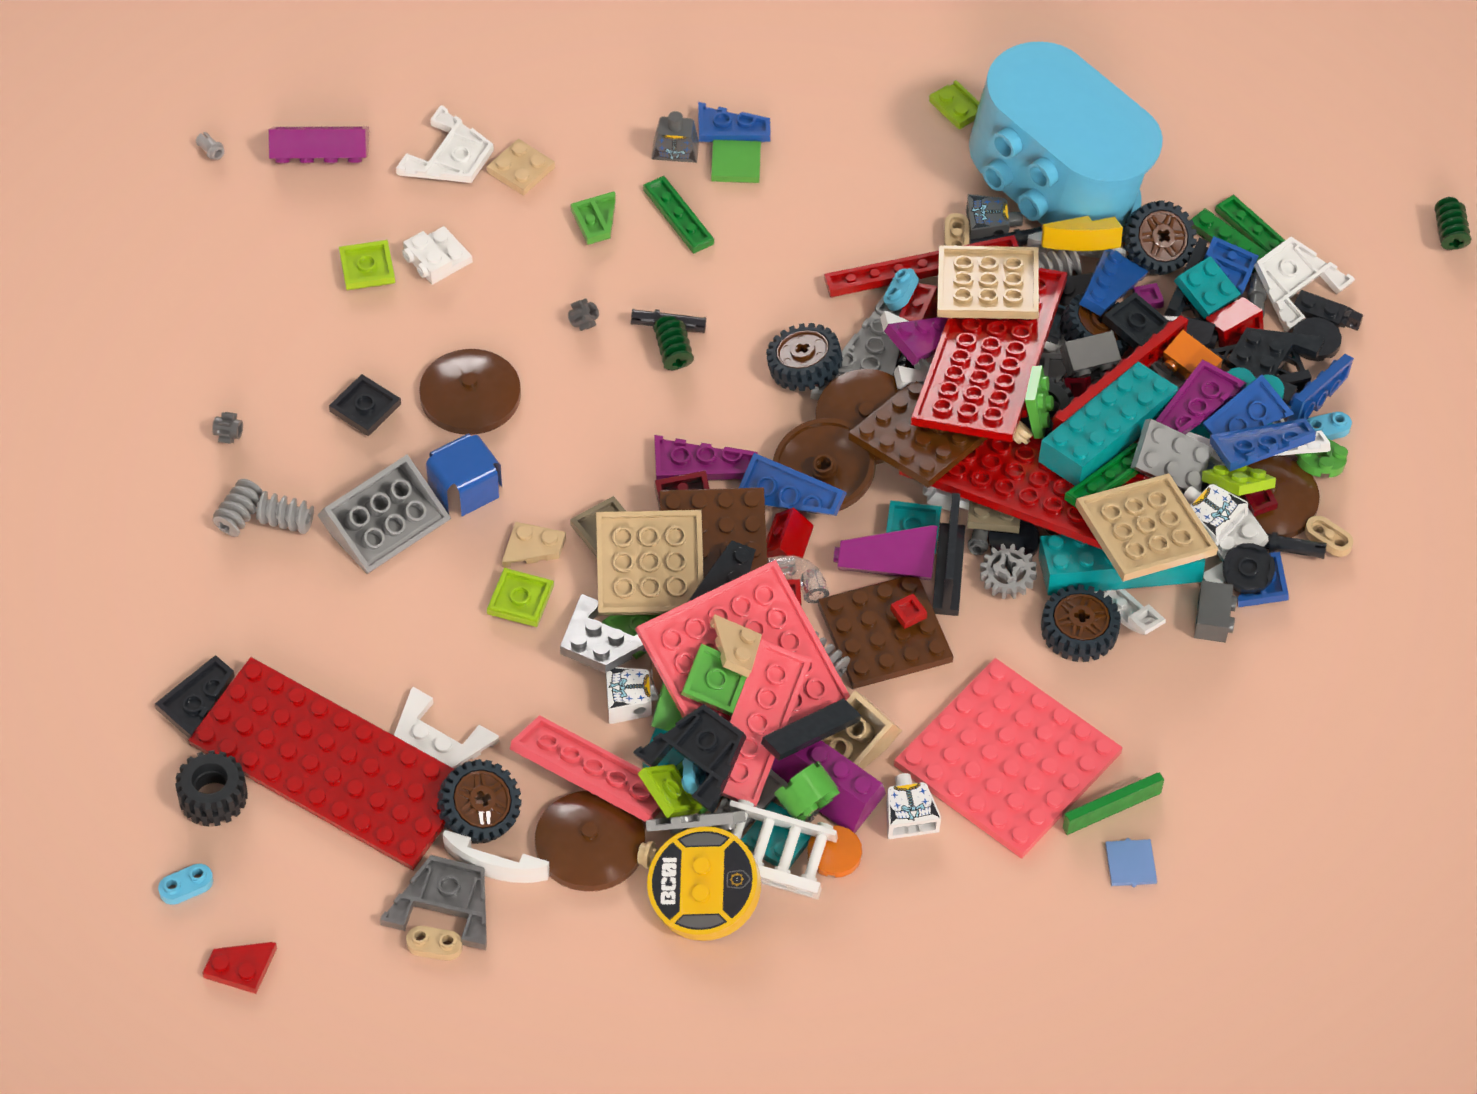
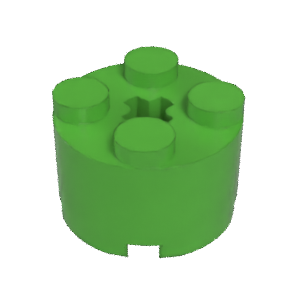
(807, 792)

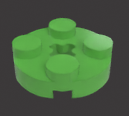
(1330, 463)

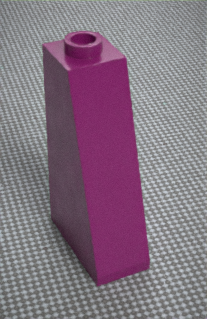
(891, 553)

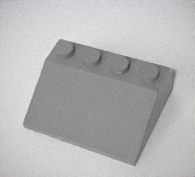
(384, 515)

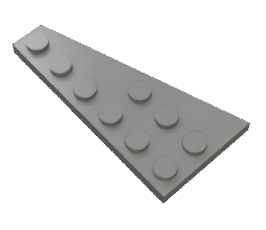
(868, 348)

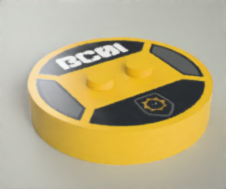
(704, 883)

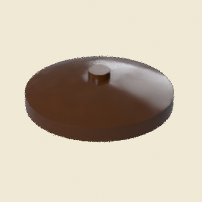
(470, 391)
(856, 396)
(825, 453)
(1295, 493)
(588, 842)

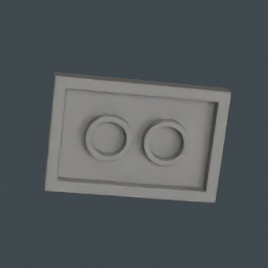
(1172, 452)

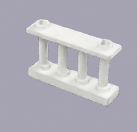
(780, 875)

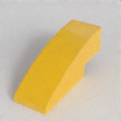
(1082, 234)

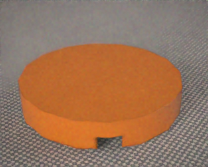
(839, 857)

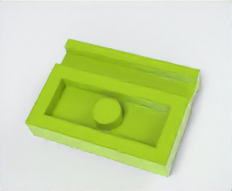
(955, 104)

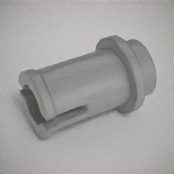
(214, 149)

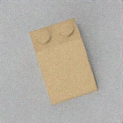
(867, 738)

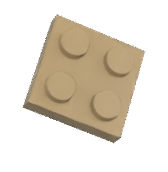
(520, 167)

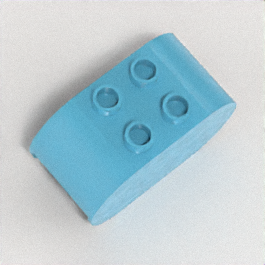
(1061, 136)

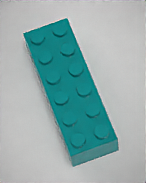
(1106, 424)
(1076, 563)

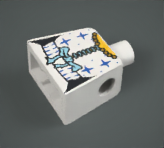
(1217, 510)
(629, 694)
(911, 809)

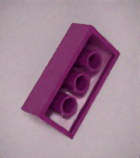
(319, 142)
(857, 788)

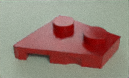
(240, 965)

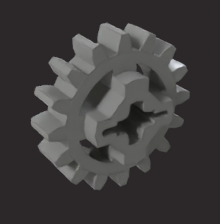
(999, 578)

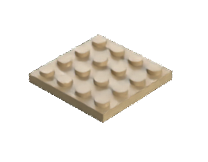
(988, 282)
(1146, 527)
(647, 560)

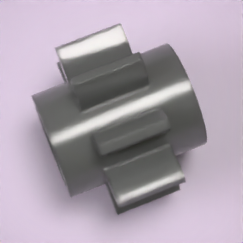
(583, 314)
(227, 427)

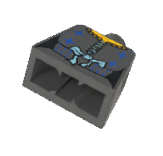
(676, 139)
(990, 216)

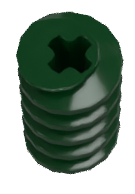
(1452, 223)
(673, 343)

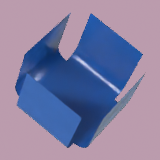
(470, 467)

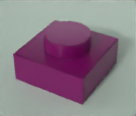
(1151, 294)

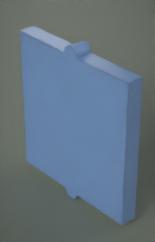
(1131, 862)

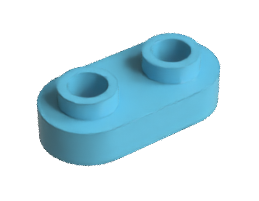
(901, 289)
(1330, 424)
(692, 776)
(186, 884)

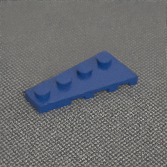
(1111, 281)
(1324, 385)
(1257, 443)
(791, 488)

